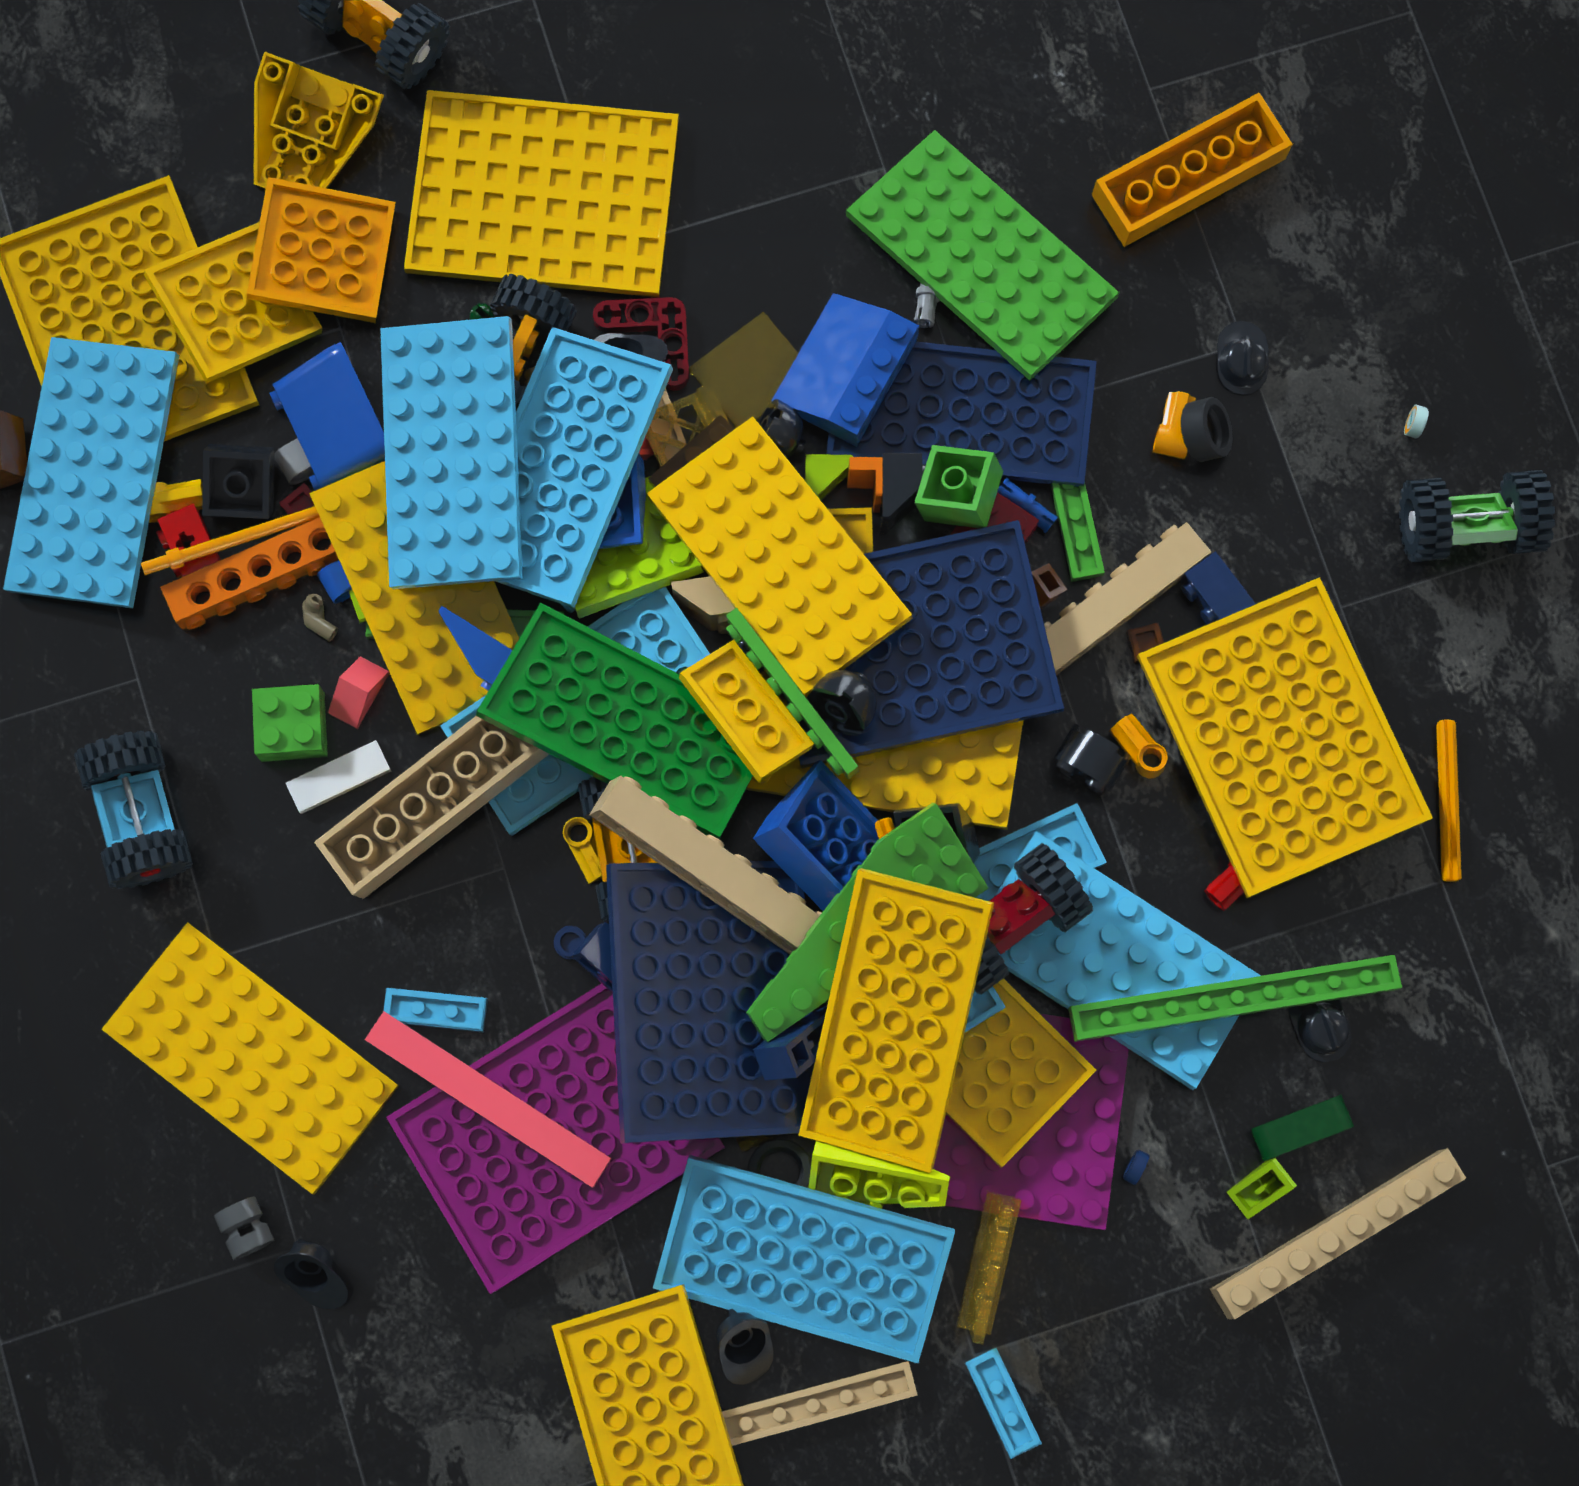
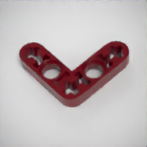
(656, 321)

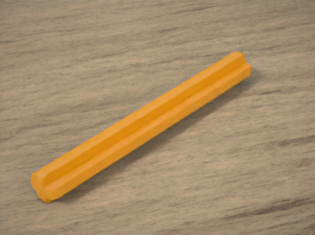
(1448, 801)

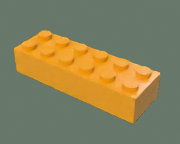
(1191, 169)

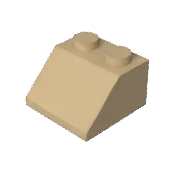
(703, 602)

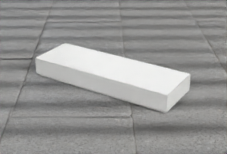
(338, 777)

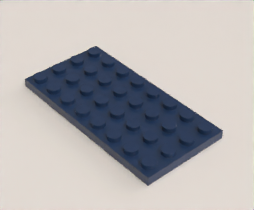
(987, 405)

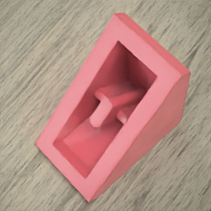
(357, 691)

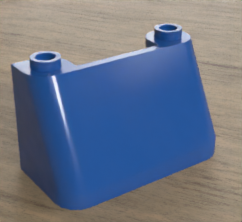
(331, 416)

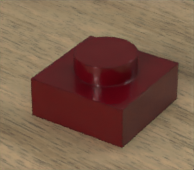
(297, 500)

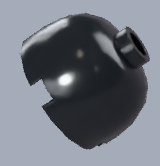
(784, 428)
(845, 700)

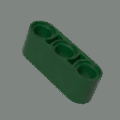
(1302, 1127)

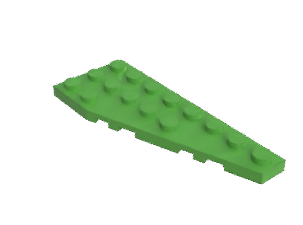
(918, 851)

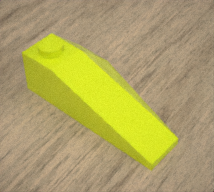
(874, 1179)

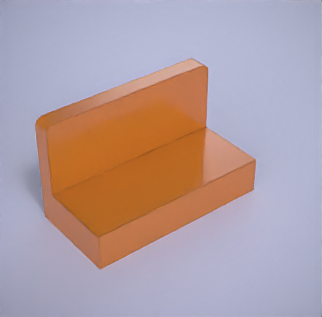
(867, 474)

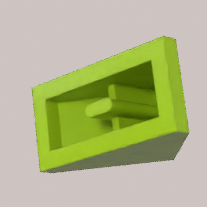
(825, 472)
(1261, 1188)

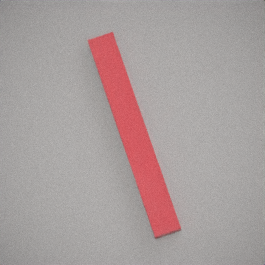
(488, 1099)

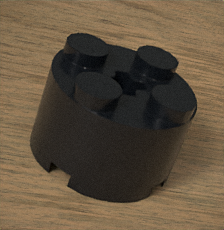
(1091, 759)

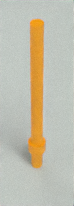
(176, 558)

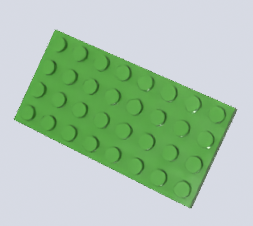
(982, 254)

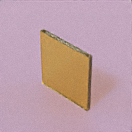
(747, 369)

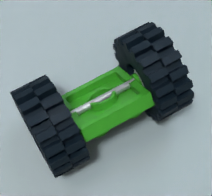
(1516, 515)

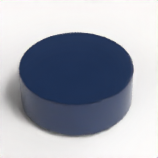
(568, 940)
(1136, 1167)

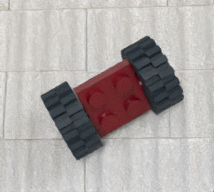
(1042, 894)

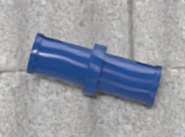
(1028, 503)

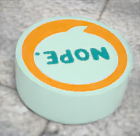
(1416, 421)

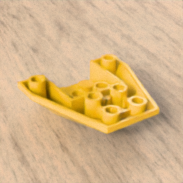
(307, 122)

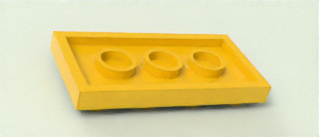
(746, 711)

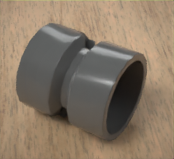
(239, 1217)

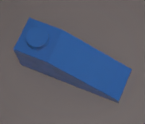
(481, 650)

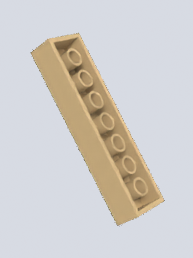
(425, 804)

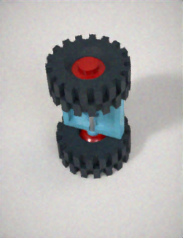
(133, 809)

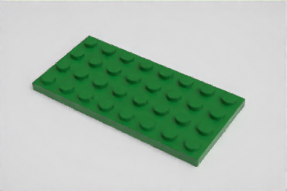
(615, 718)

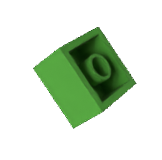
(959, 486)
(289, 723)

